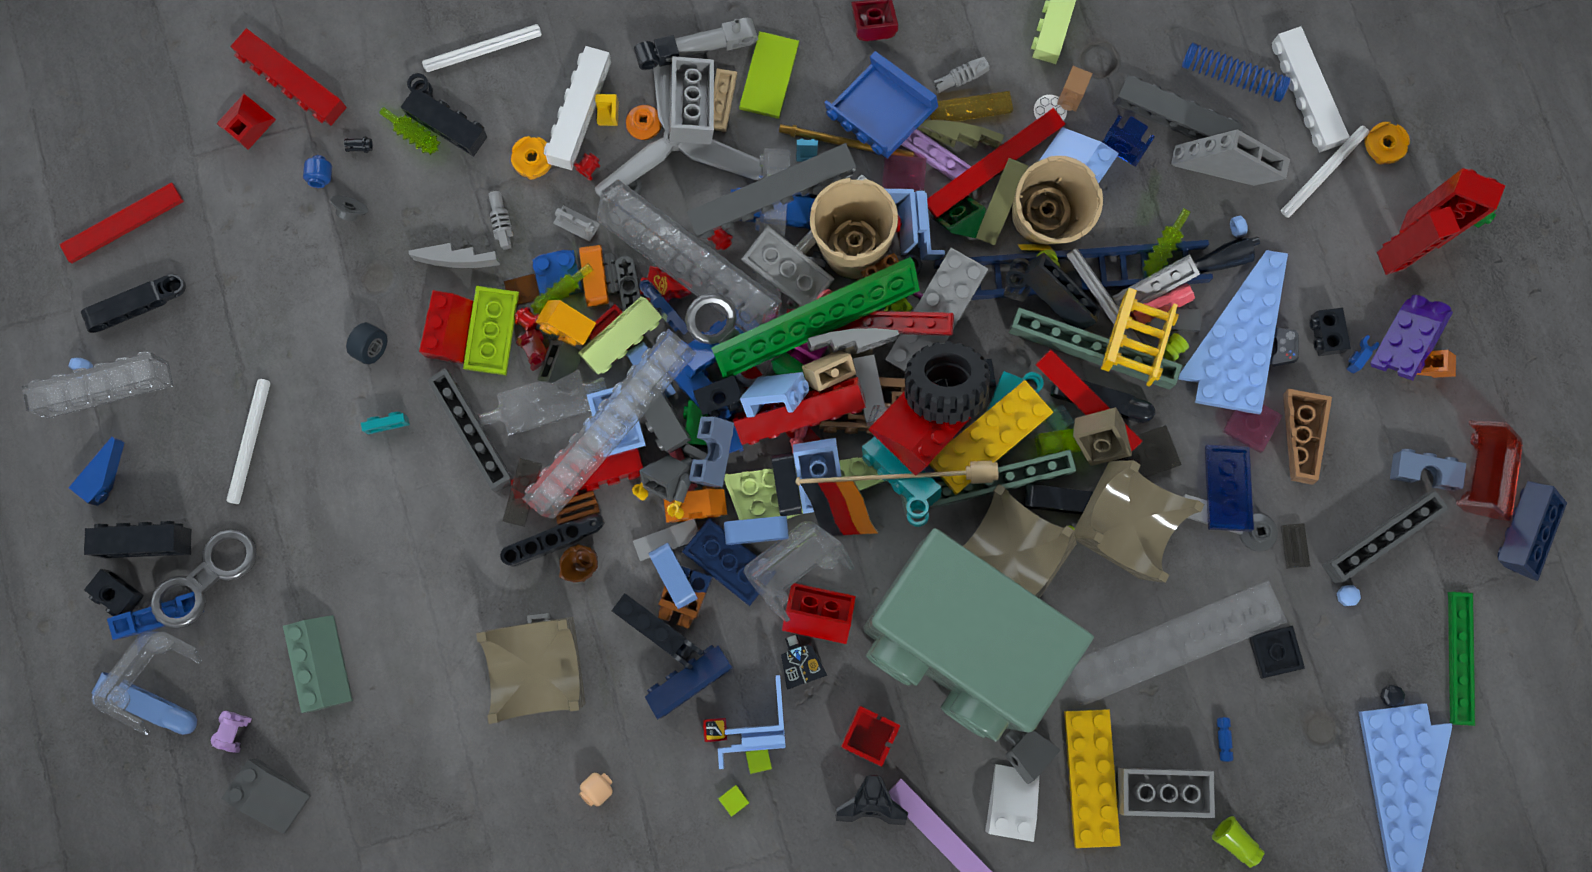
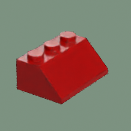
(446, 327)
(819, 613)

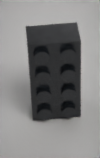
(137, 540)

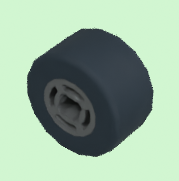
(366, 343)

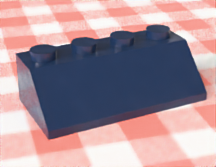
(1532, 530)
(688, 682)

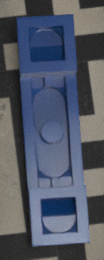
(144, 620)

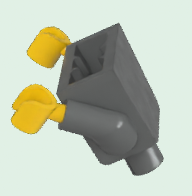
(668, 480)

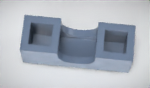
(718, 436)
(1446, 472)

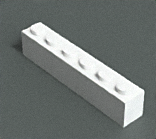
(1310, 89)
(578, 108)

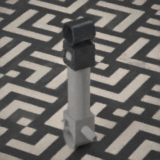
(730, 36)

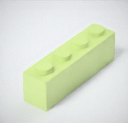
(1052, 29)
(620, 335)

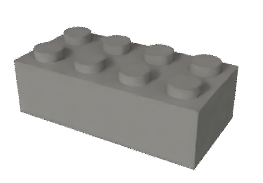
(691, 100)
(1166, 792)

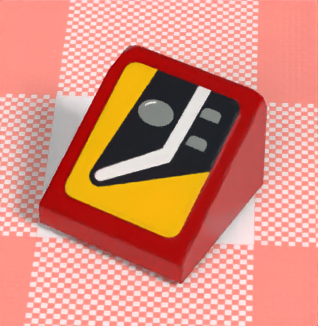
(714, 729)

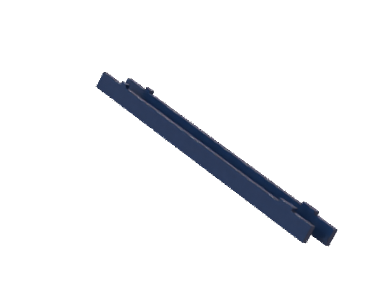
(1101, 253)

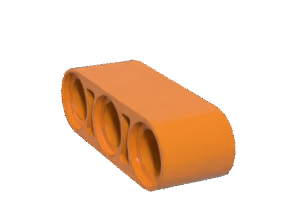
(594, 282)

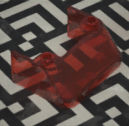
(1494, 471)

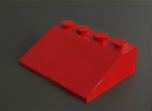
(911, 436)

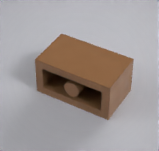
(1074, 89)

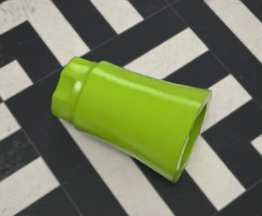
(1238, 842)

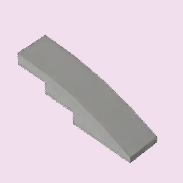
(447, 256)
(859, 338)

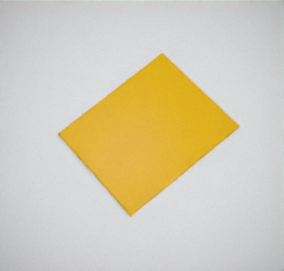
(1034, 247)

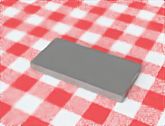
(786, 267)

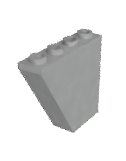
(1232, 157)

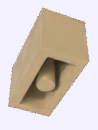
(829, 370)

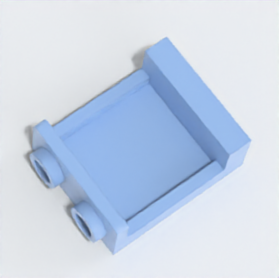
(773, 389)

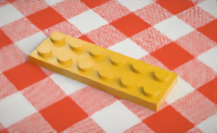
(992, 434)
(1092, 778)

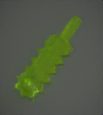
(411, 131)
(1166, 244)
(561, 289)

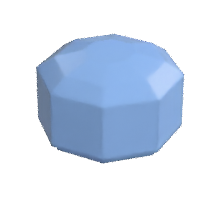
(1238, 226)
(76, 363)
(1348, 595)

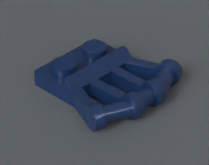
(663, 307)

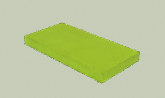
(769, 75)
(491, 330)

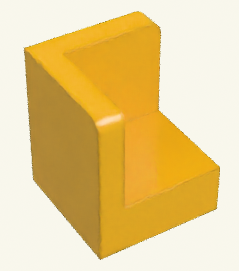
(607, 109)

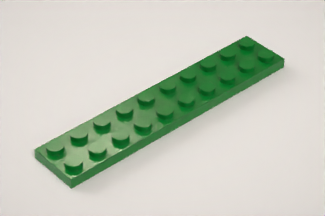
(816, 318)

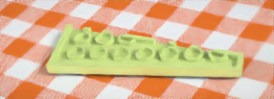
(756, 494)

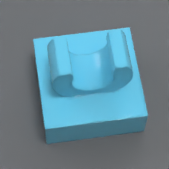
(806, 149)

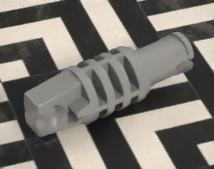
(962, 74)
(500, 220)

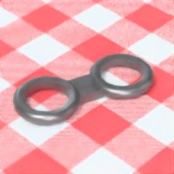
(725, 334)
(203, 578)

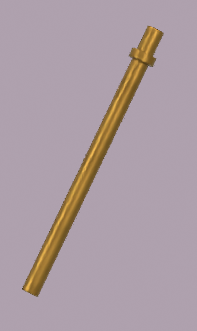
(794, 131)

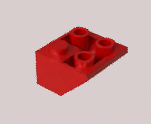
(246, 121)

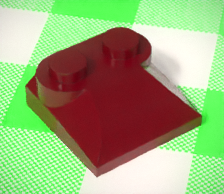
(874, 19)

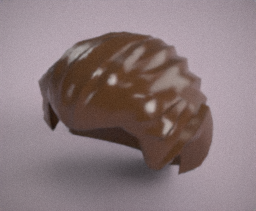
(578, 563)

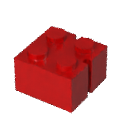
(869, 735)

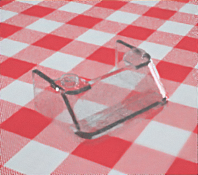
(792, 559)
(112, 693)

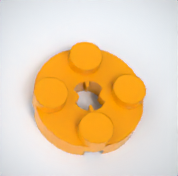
(1382, 153)
(520, 157)

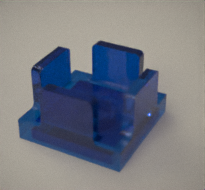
(1128, 140)

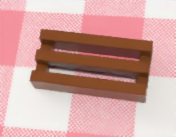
(580, 515)

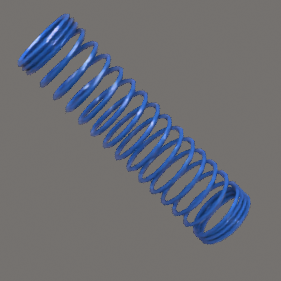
(1280, 91)

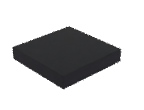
(1277, 652)

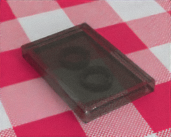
(1155, 452)

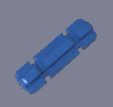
(1225, 739)

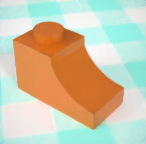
(1440, 364)

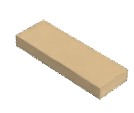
(723, 95)

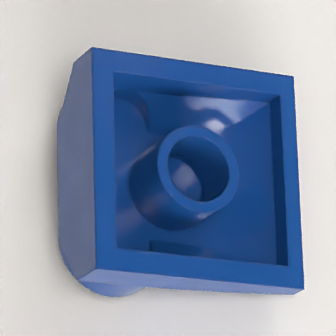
(554, 265)

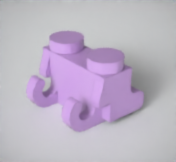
(227, 730)

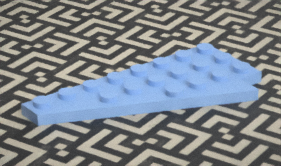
(1237, 350)
(1405, 773)

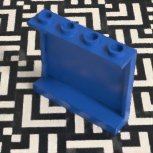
(883, 106)

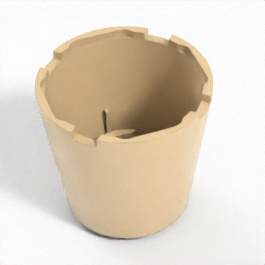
(1068, 194)
(857, 215)

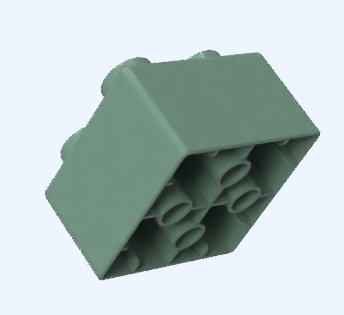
(976, 637)

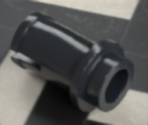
(358, 144)

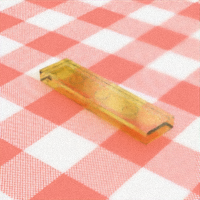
(973, 107)

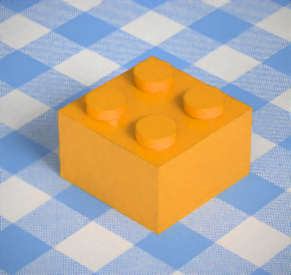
(565, 322)

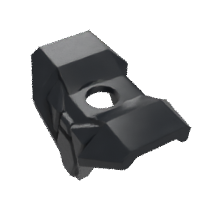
(872, 801)

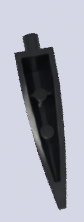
(1228, 255)

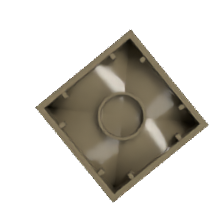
(1132, 520)
(1021, 543)
(533, 668)

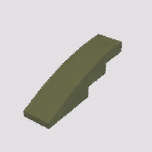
(951, 132)
(1001, 201)

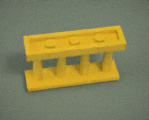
(1119, 339)

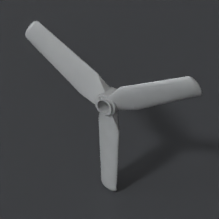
(715, 155)

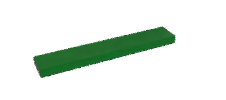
(1461, 658)

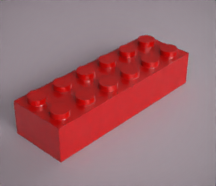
(1466, 193)

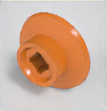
(643, 130)

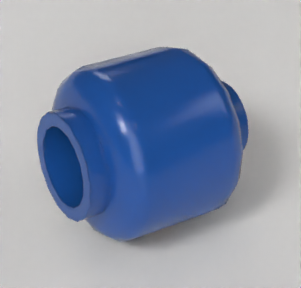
(317, 171)

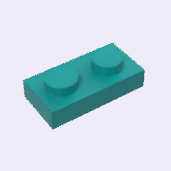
(377, 424)

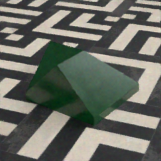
(963, 218)

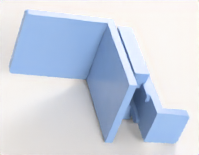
(915, 222)
(758, 736)

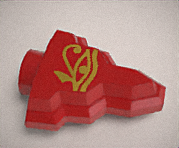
(665, 284)

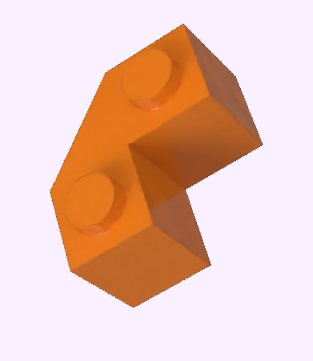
(700, 504)

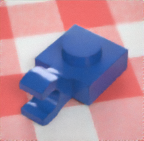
(1359, 359)

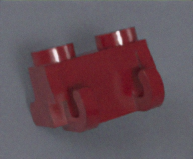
(533, 347)

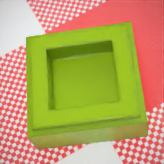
(758, 761)
(733, 800)

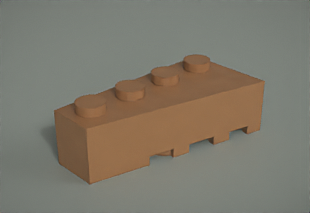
(1306, 433)

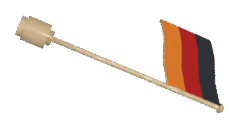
(842, 508)

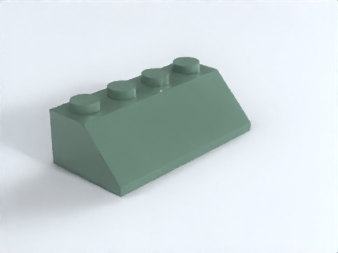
(317, 663)

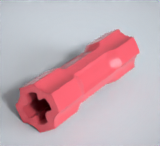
(1179, 296)

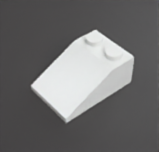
(1012, 805)

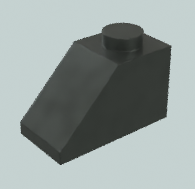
(559, 362)

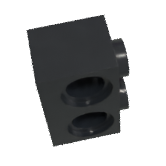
(1336, 332)

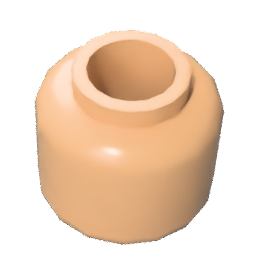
(596, 789)

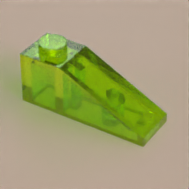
(1056, 442)

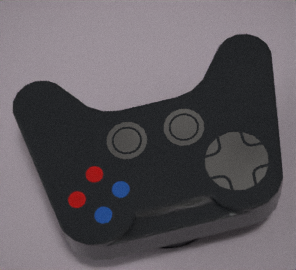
(1287, 347)

